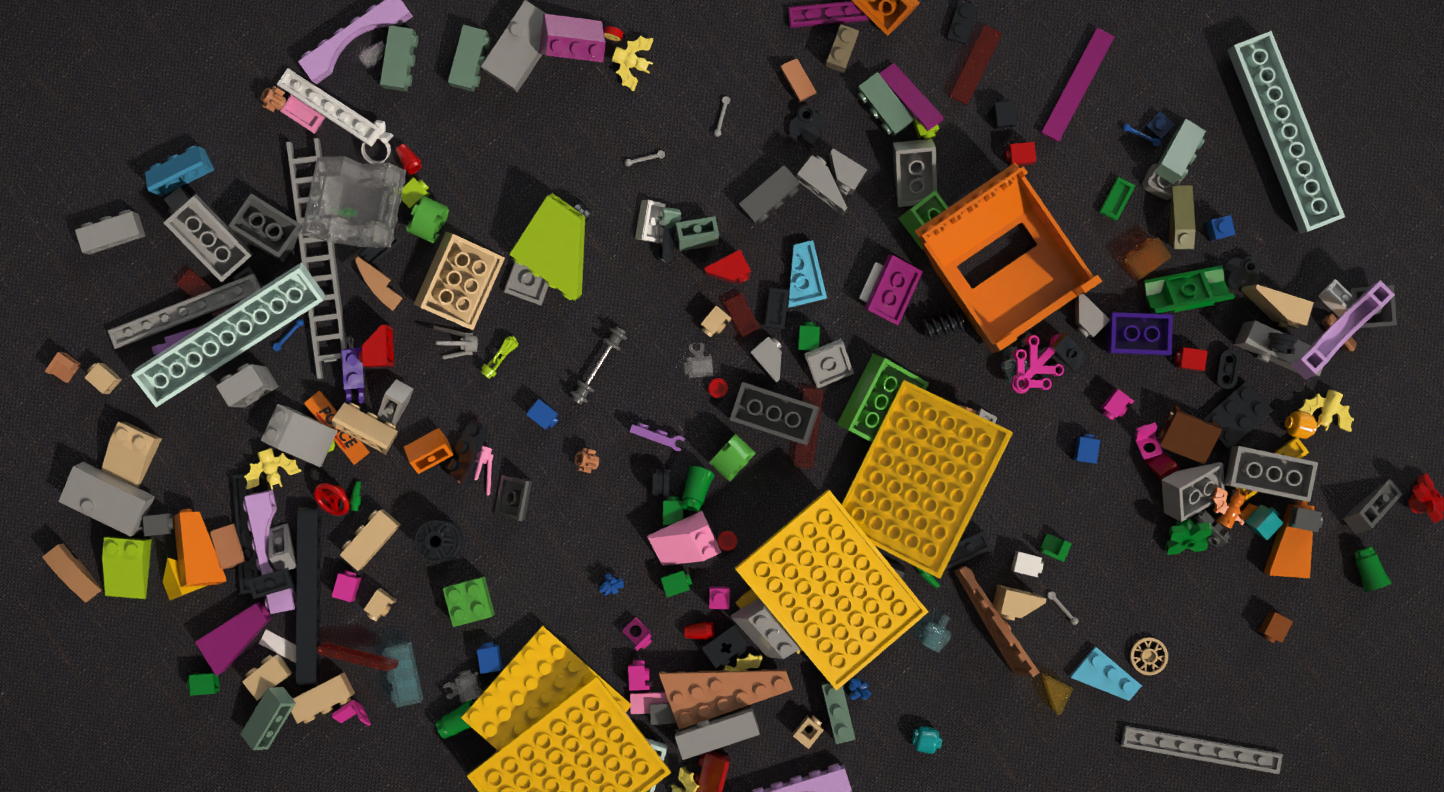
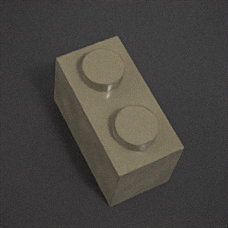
(842, 48)

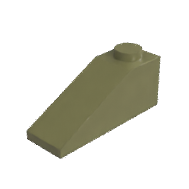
(1182, 217)

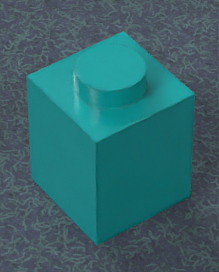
(1264, 521)

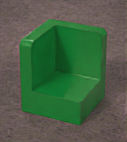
(1055, 547)

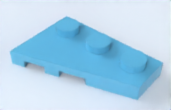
(806, 277)
(1105, 675)

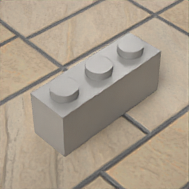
(110, 232)

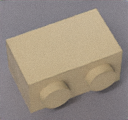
(269, 675)

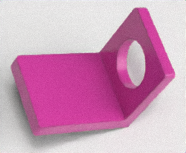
(1144, 435)
(643, 639)
(348, 710)

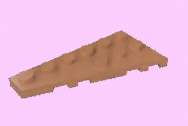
(998, 628)
(714, 693)

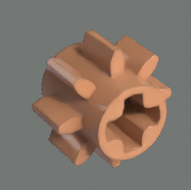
(273, 99)
(586, 460)

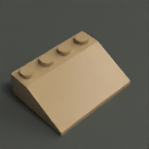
(459, 280)

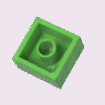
(468, 601)

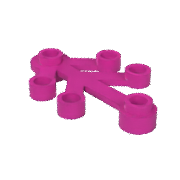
(1035, 366)

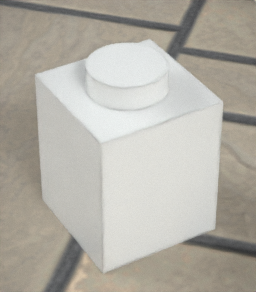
(1027, 564)

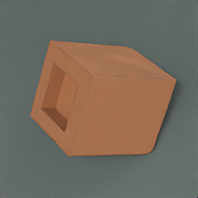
(63, 366)

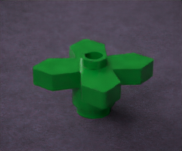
(1188, 536)

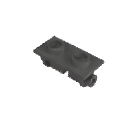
(1219, 534)

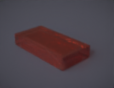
(741, 315)

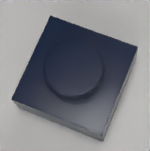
(1159, 125)

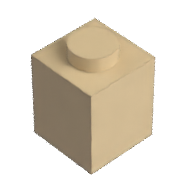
(102, 378)

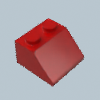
(730, 269)
(378, 349)
(713, 772)

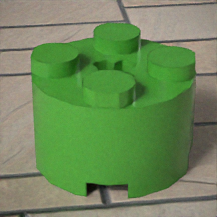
(428, 219)
(732, 457)

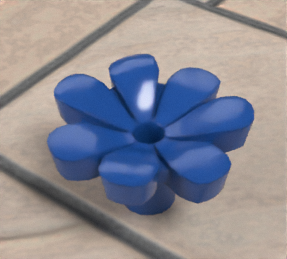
(611, 585)
(858, 689)

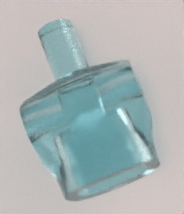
(1009, 366)
(936, 635)

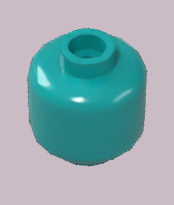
(926, 739)

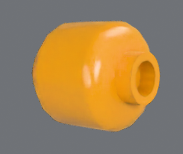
(1301, 425)

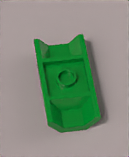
(1186, 290)

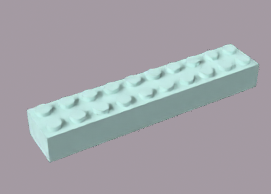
(1285, 132)
(228, 334)

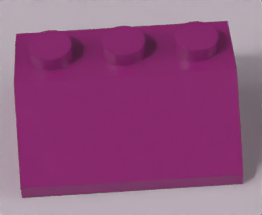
(572, 38)

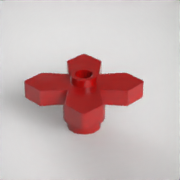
(1427, 499)

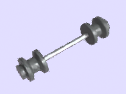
(583, 389)

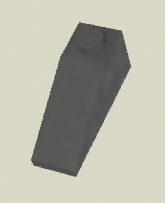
(1373, 507)

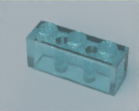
(405, 677)

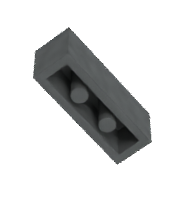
(770, 195)

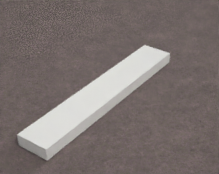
(329, 107)

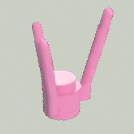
(482, 457)

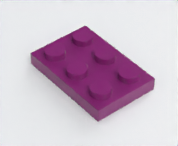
(893, 289)

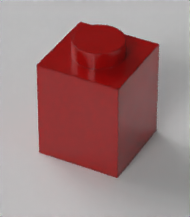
(1021, 154)
(1191, 359)

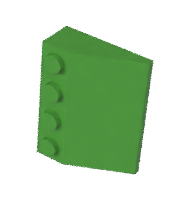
(875, 396)

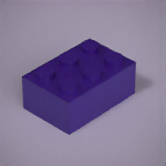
(1139, 334)

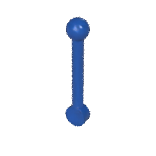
(1156, 141)
(277, 346)

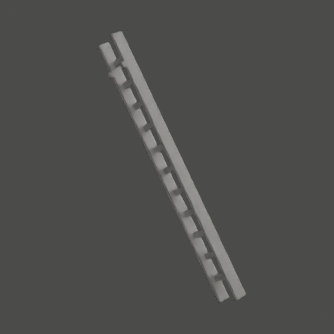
(305, 260)

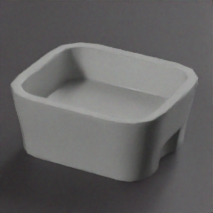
(1157, 185)

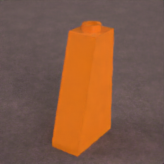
(1291, 548)
(195, 552)

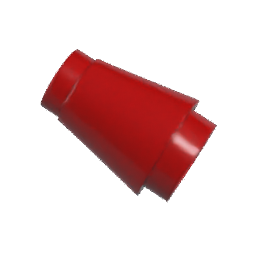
(408, 159)
(700, 631)

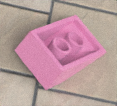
(685, 541)

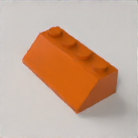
(887, 13)

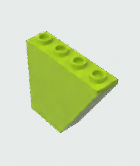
(554, 246)

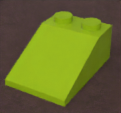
(126, 566)

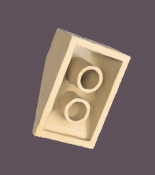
(1279, 306)
(130, 453)

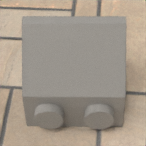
(845, 172)

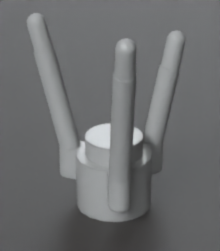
(469, 343)

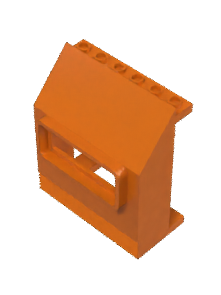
(1026, 287)

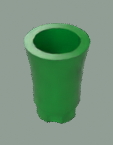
(696, 488)
(1370, 569)
(453, 723)

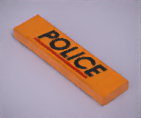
(324, 413)

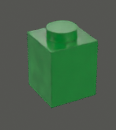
(808, 337)
(672, 510)
(676, 582)
(203, 683)

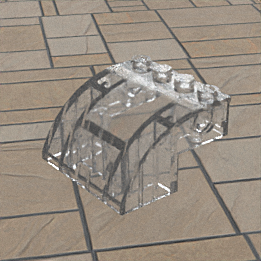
(354, 202)

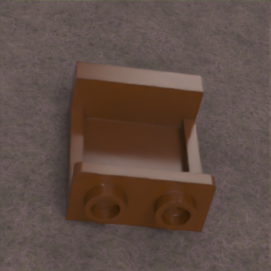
(1189, 435)

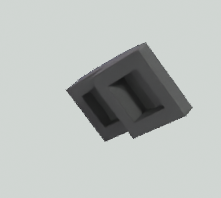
(661, 714)

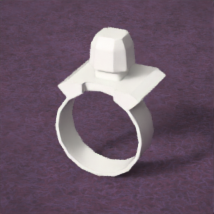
(384, 137)

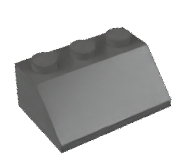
(765, 630)

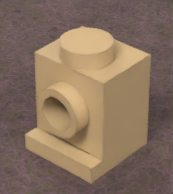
(715, 322)
(379, 604)
(808, 738)

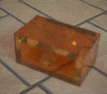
(1146, 259)

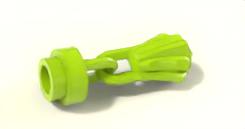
(508, 345)

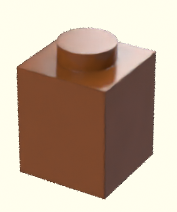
(1275, 627)

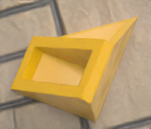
(172, 582)

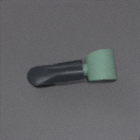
(666, 239)

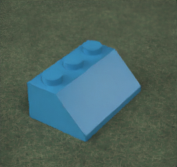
(178, 171)

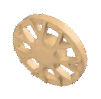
(1149, 656)

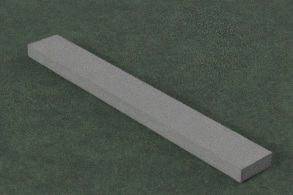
(183, 311)
(1201, 749)

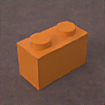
(428, 451)

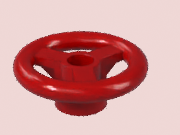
(333, 497)

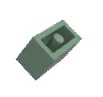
(697, 233)

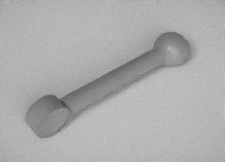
(726, 100)
(628, 162)
(1051, 595)

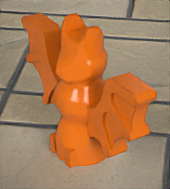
(1231, 511)

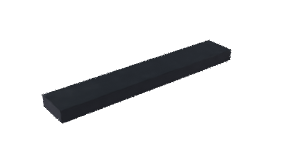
(249, 568)

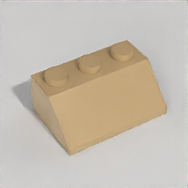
(365, 427)
(1015, 602)

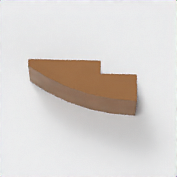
(378, 283)
(72, 572)

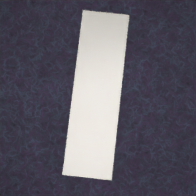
(279, 645)

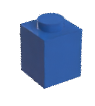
(1220, 228)
(543, 414)
(1086, 449)
(489, 658)

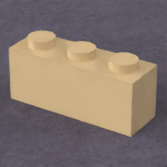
(369, 539)
(322, 698)

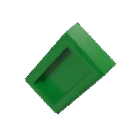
(1116, 198)

